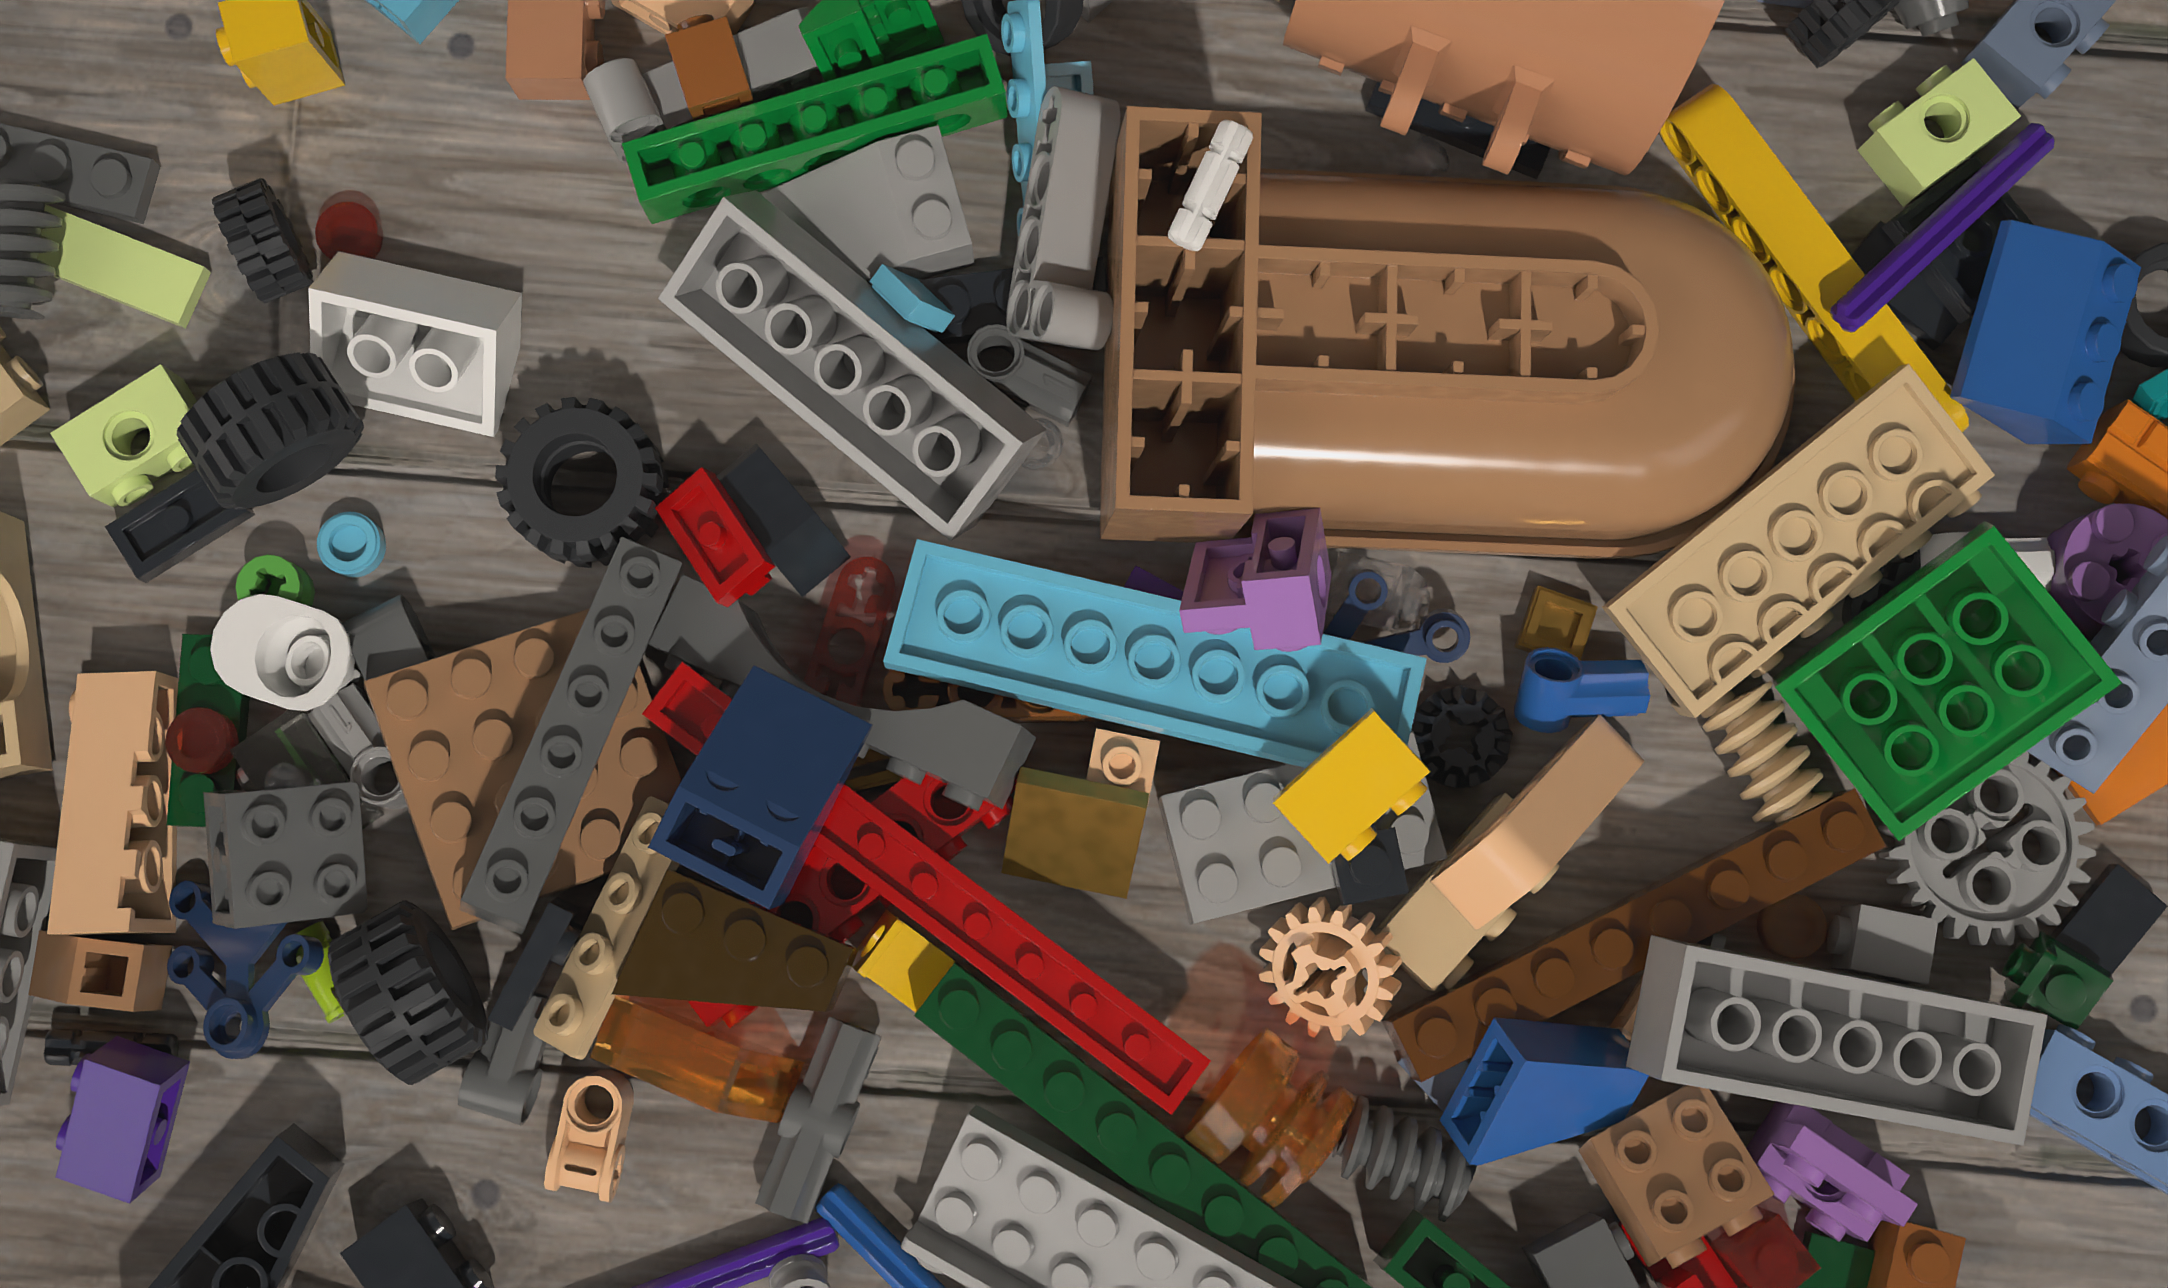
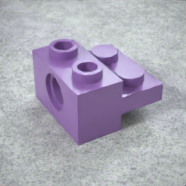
(1263, 582)
(1804, 1148)

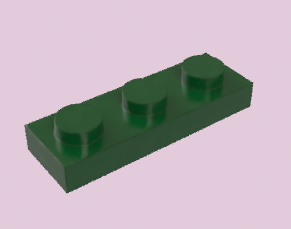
(203, 688)

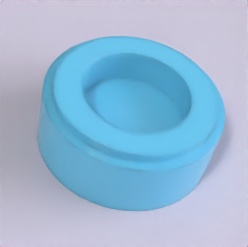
(351, 544)

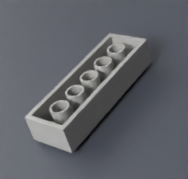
(850, 363)
(1835, 1041)

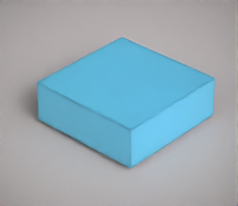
(911, 299)

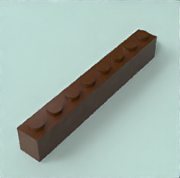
(1617, 938)

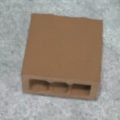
(1677, 1175)

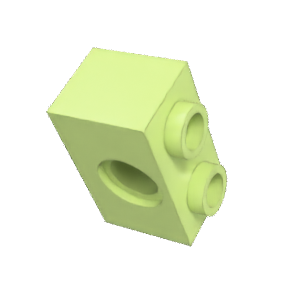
(1965, 107)
(101, 438)

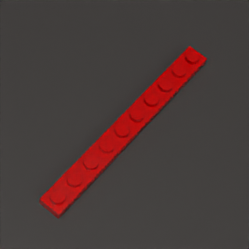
(970, 920)

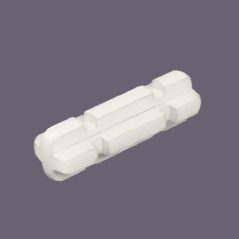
(1210, 185)

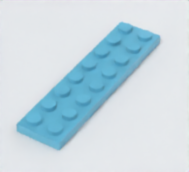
(1131, 663)

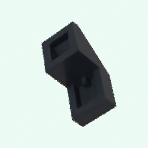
(782, 521)

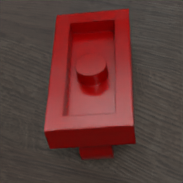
(716, 538)

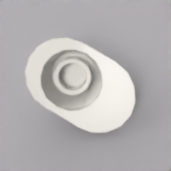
(282, 652)

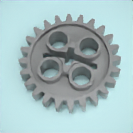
(2019, 888)

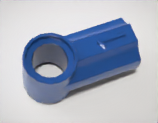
(1562, 688)

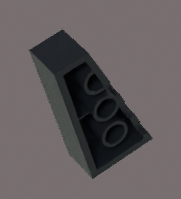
(262, 1220)

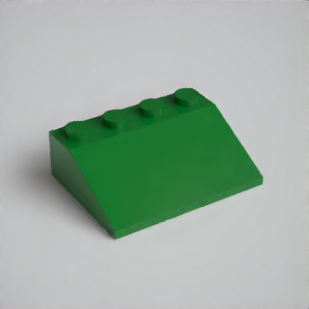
(1945, 680)

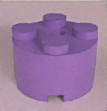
(2100, 558)

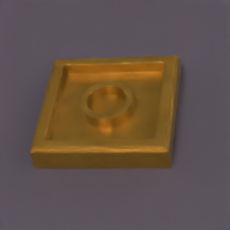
(1074, 832)

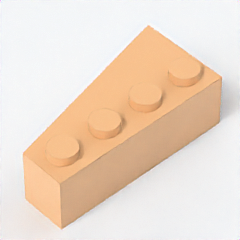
(113, 834)

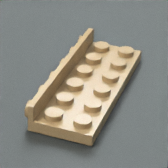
(1799, 543)

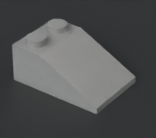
(884, 207)

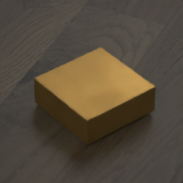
(1556, 622)

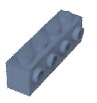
(2137, 652)

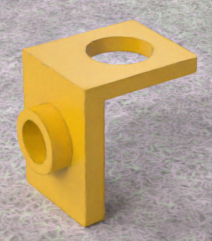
(901, 961)

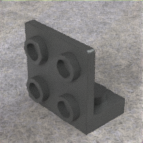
(285, 854)

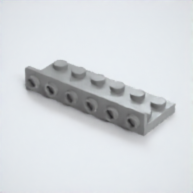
(1036, 1218)

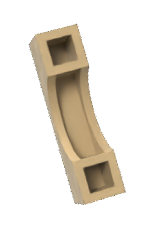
(22, 700)

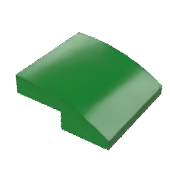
(867, 33)

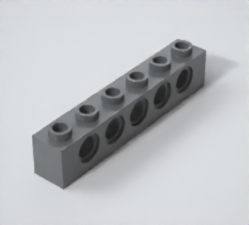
(570, 737)

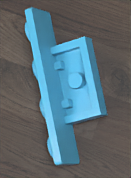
(1032, 80)

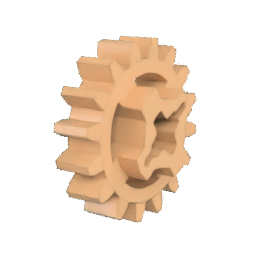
(1330, 995)

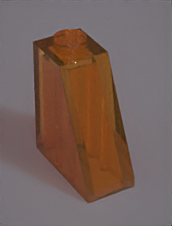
(696, 1061)

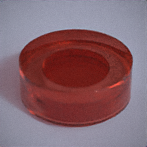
(350, 230)
(201, 740)

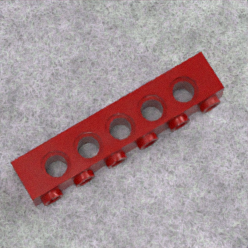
(839, 918)

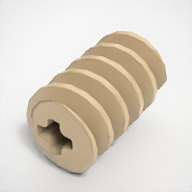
(1766, 757)

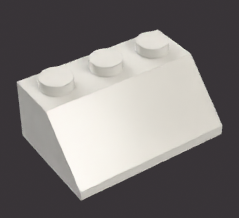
(416, 341)

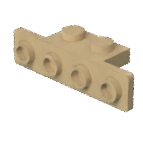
(601, 951)

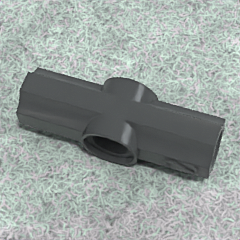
(818, 1120)

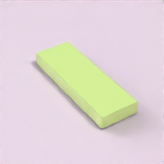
(124, 269)

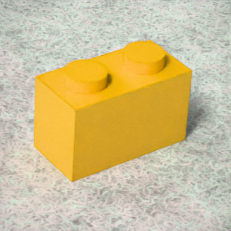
(279, 47)
(1352, 788)

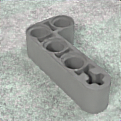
(651, 102)
(1064, 223)

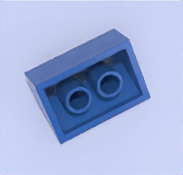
(2045, 333)

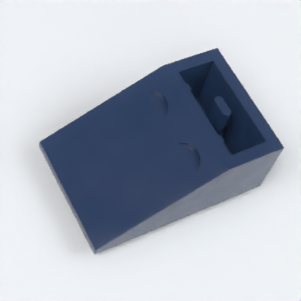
(761, 788)

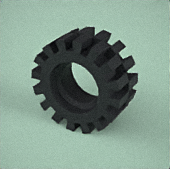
(1834, 25)
(262, 240)

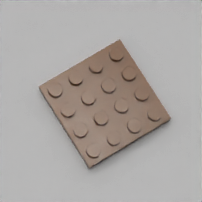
(462, 733)

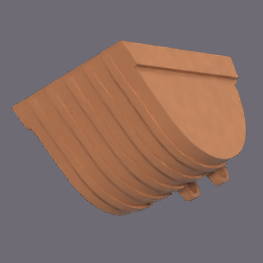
(1548, 71)

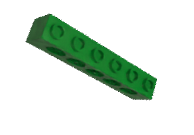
(812, 127)

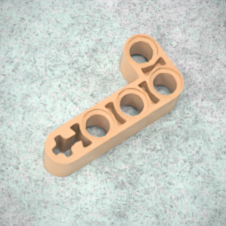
(1538, 824)

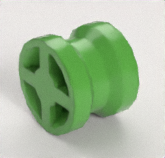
(286, 580)

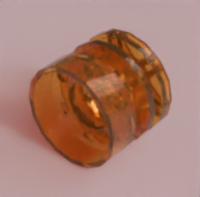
(1271, 1117)

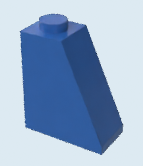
(1539, 1087)

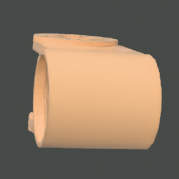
(587, 1148)

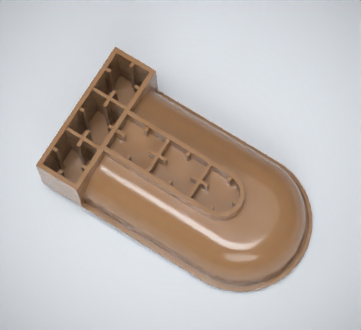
(1428, 358)

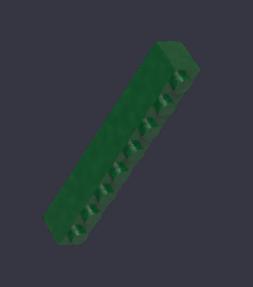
(1122, 1131)

